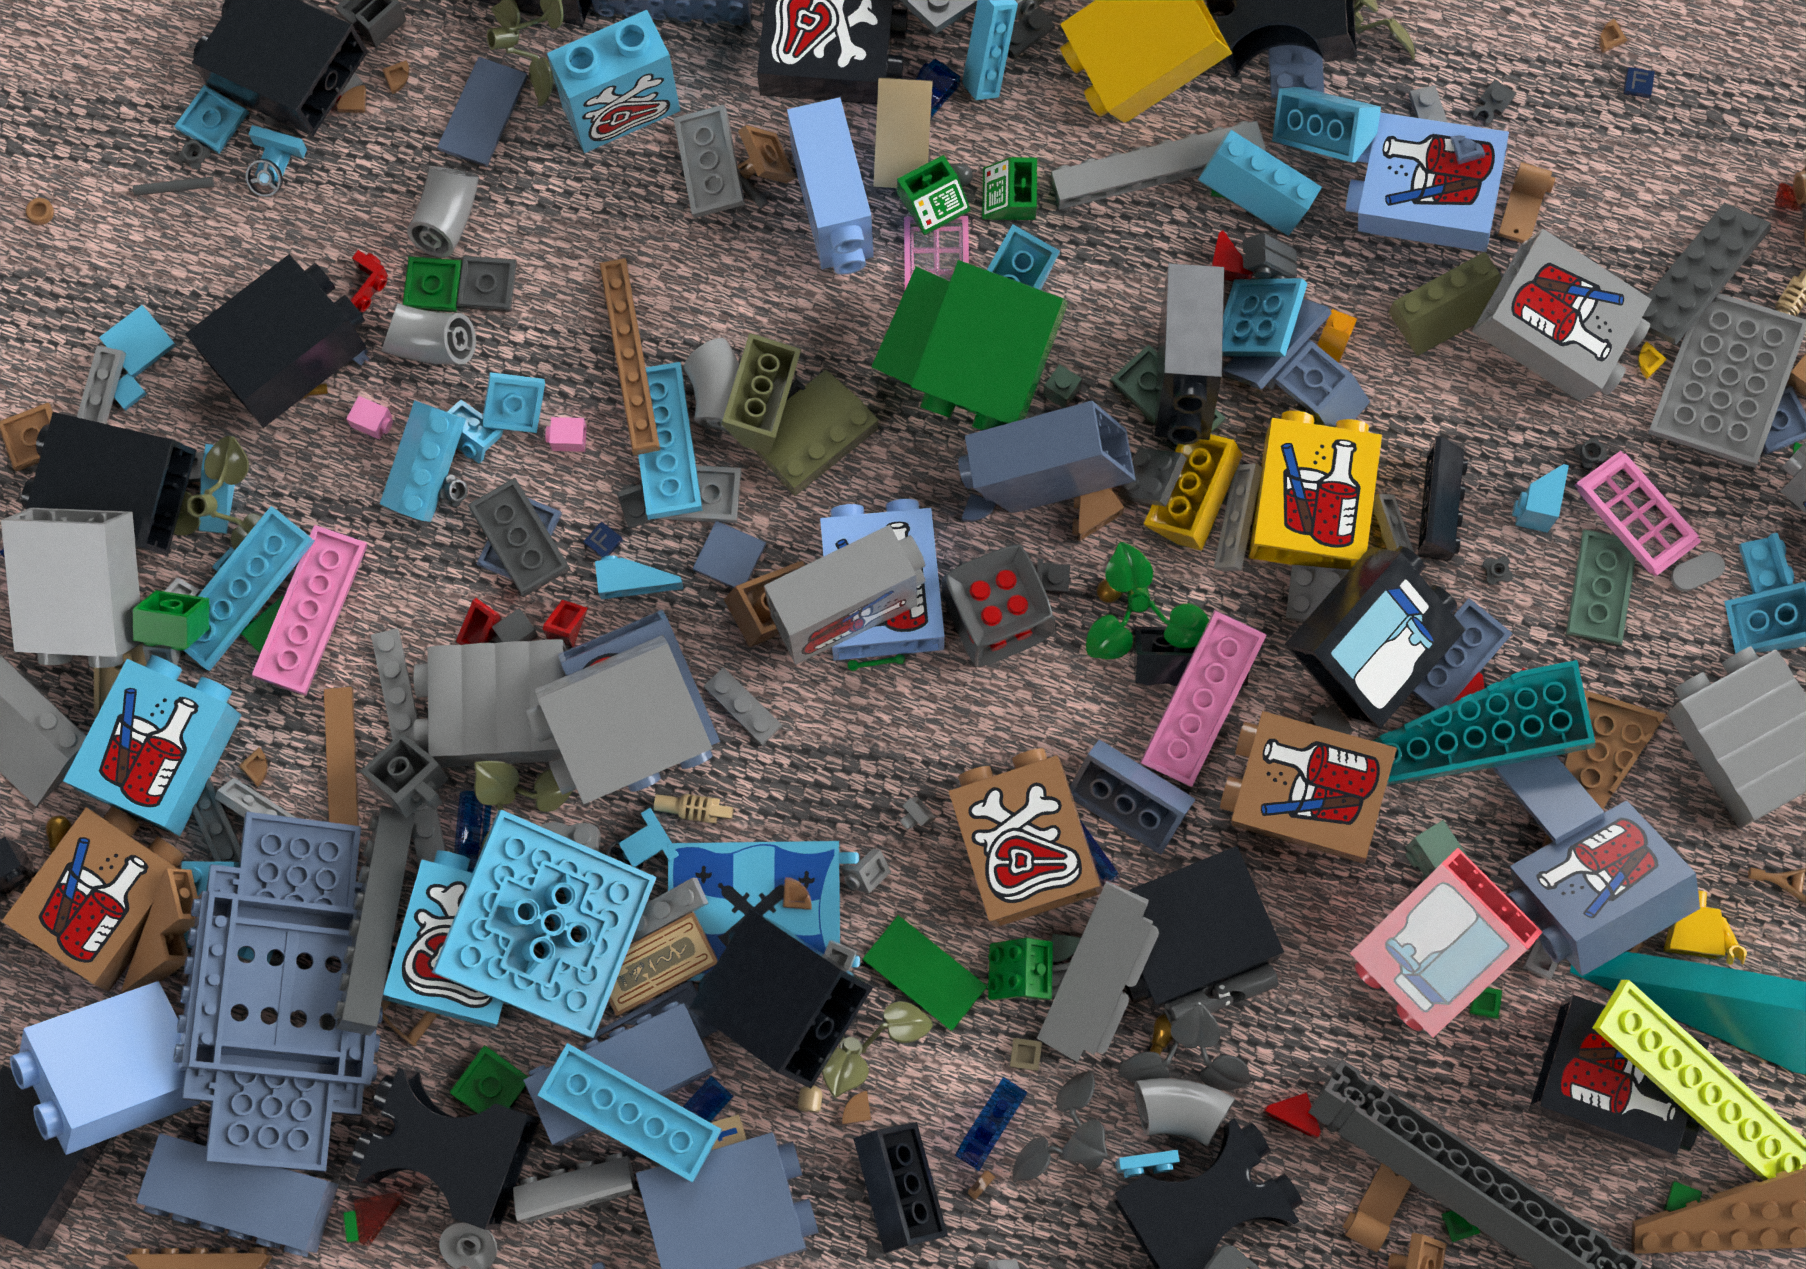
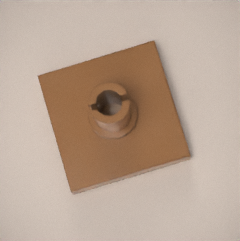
(765, 155)
(1423, 1254)

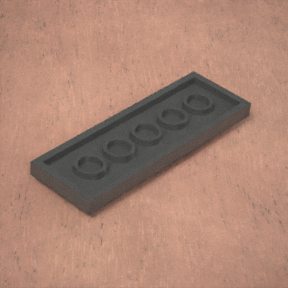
(1703, 271)

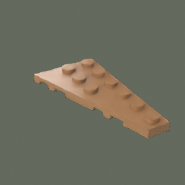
(1620, 736)
(1740, 1218)

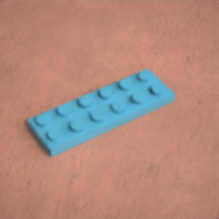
(671, 473)
(248, 582)
(630, 1112)

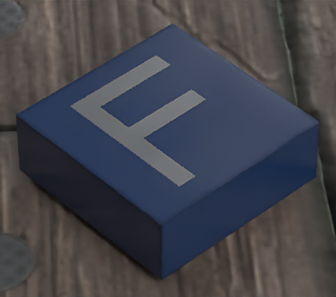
(1639, 82)
(603, 540)

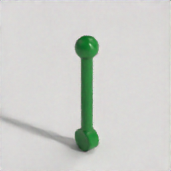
(854, 665)

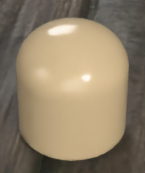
(810, 1099)

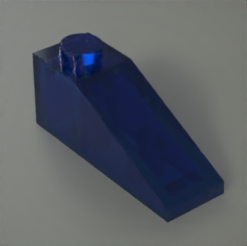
(990, 1124)

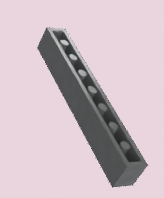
(374, 921)

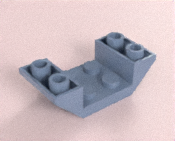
(1321, 385)

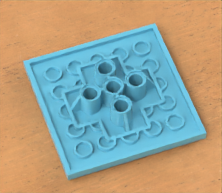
(494, 947)

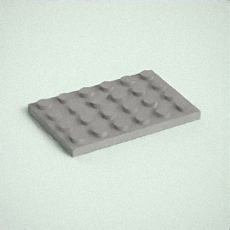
(1729, 379)

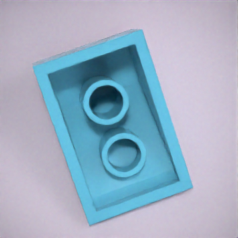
(1024, 258)
(1769, 619)

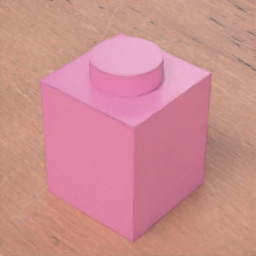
(370, 418)
(566, 434)

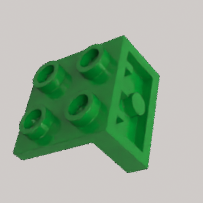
(1020, 969)

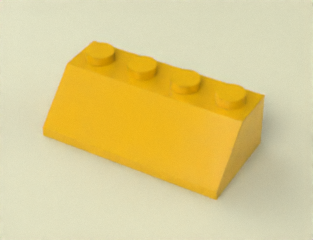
(1197, 492)

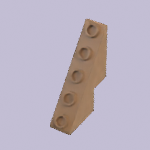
(1095, 512)
(162, 941)
(200, 1259)

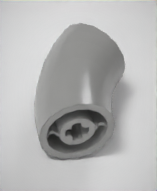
(443, 210)
(430, 336)
(712, 374)
(1181, 1108)

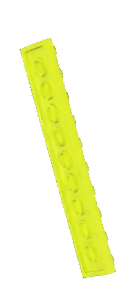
(1699, 1083)

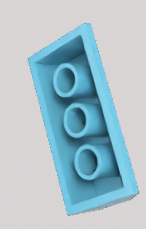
(1324, 123)
(1259, 183)
(422, 461)

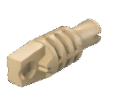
(1793, 296)
(693, 807)

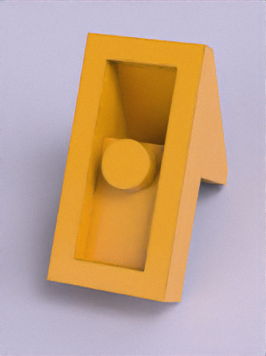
(1336, 334)

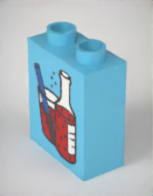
(154, 743)

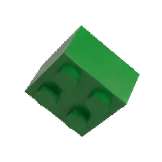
(170, 619)

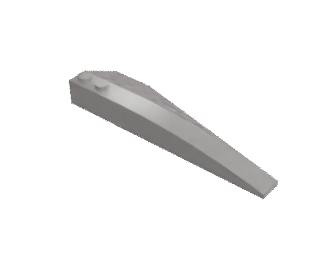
(34, 737)

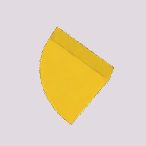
(1649, 360)

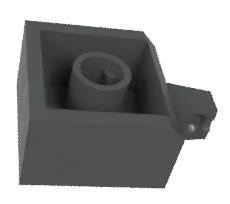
(405, 776)

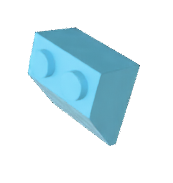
(1542, 501)

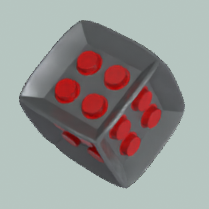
(998, 605)

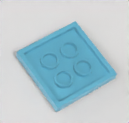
(1261, 316)

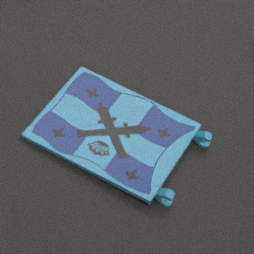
(753, 877)

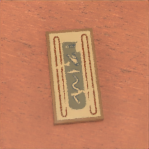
(662, 963)

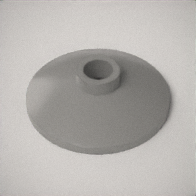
(459, 1252)

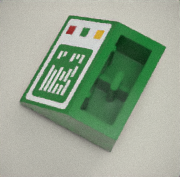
(1010, 189)
(933, 195)

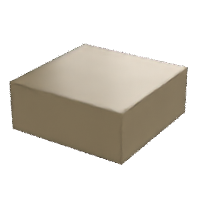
(1025, 1054)

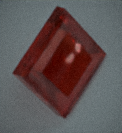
(1786, 199)

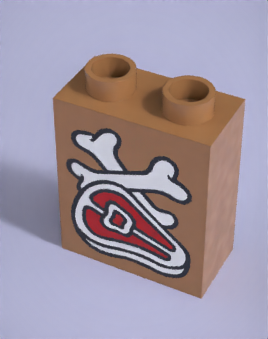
(1024, 838)

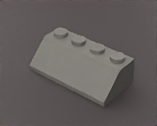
(574, 1189)

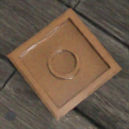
(21, 435)

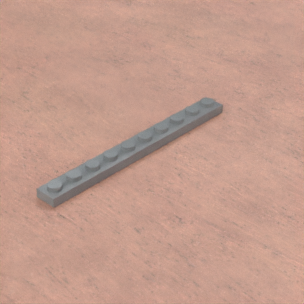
(401, 717)

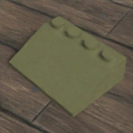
(817, 431)

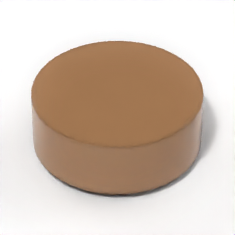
(39, 211)

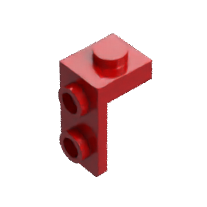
(376, 282)

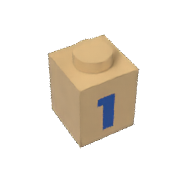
(731, 1132)

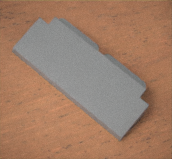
(1104, 962)

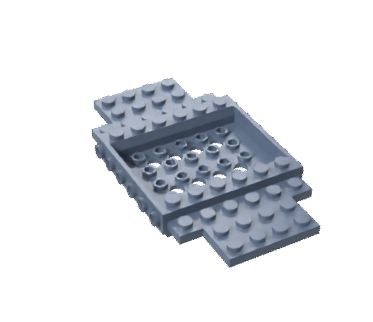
(275, 1081)

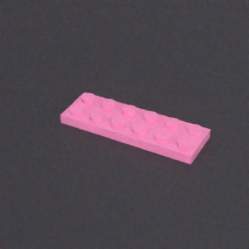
(309, 611)
(1203, 698)

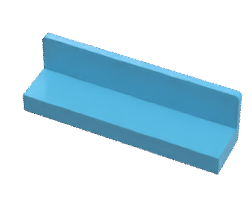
(989, 47)

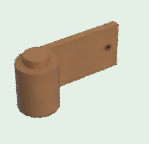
(1525, 201)
(1377, 1209)

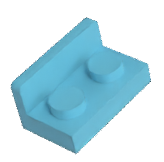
(474, 437)
(1766, 563)

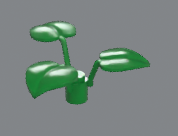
(1133, 572)

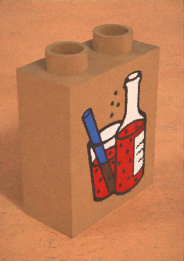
(1309, 785)
(94, 896)

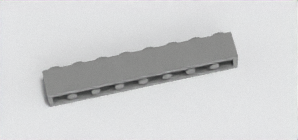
(1143, 166)

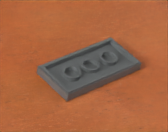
(519, 537)

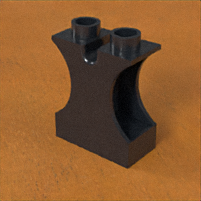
(1262, 24)
(468, 1158)
(1188, 1218)

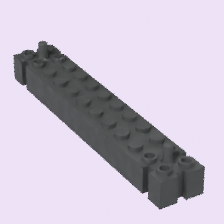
(1461, 1176)

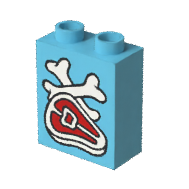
(615, 81)
(425, 927)

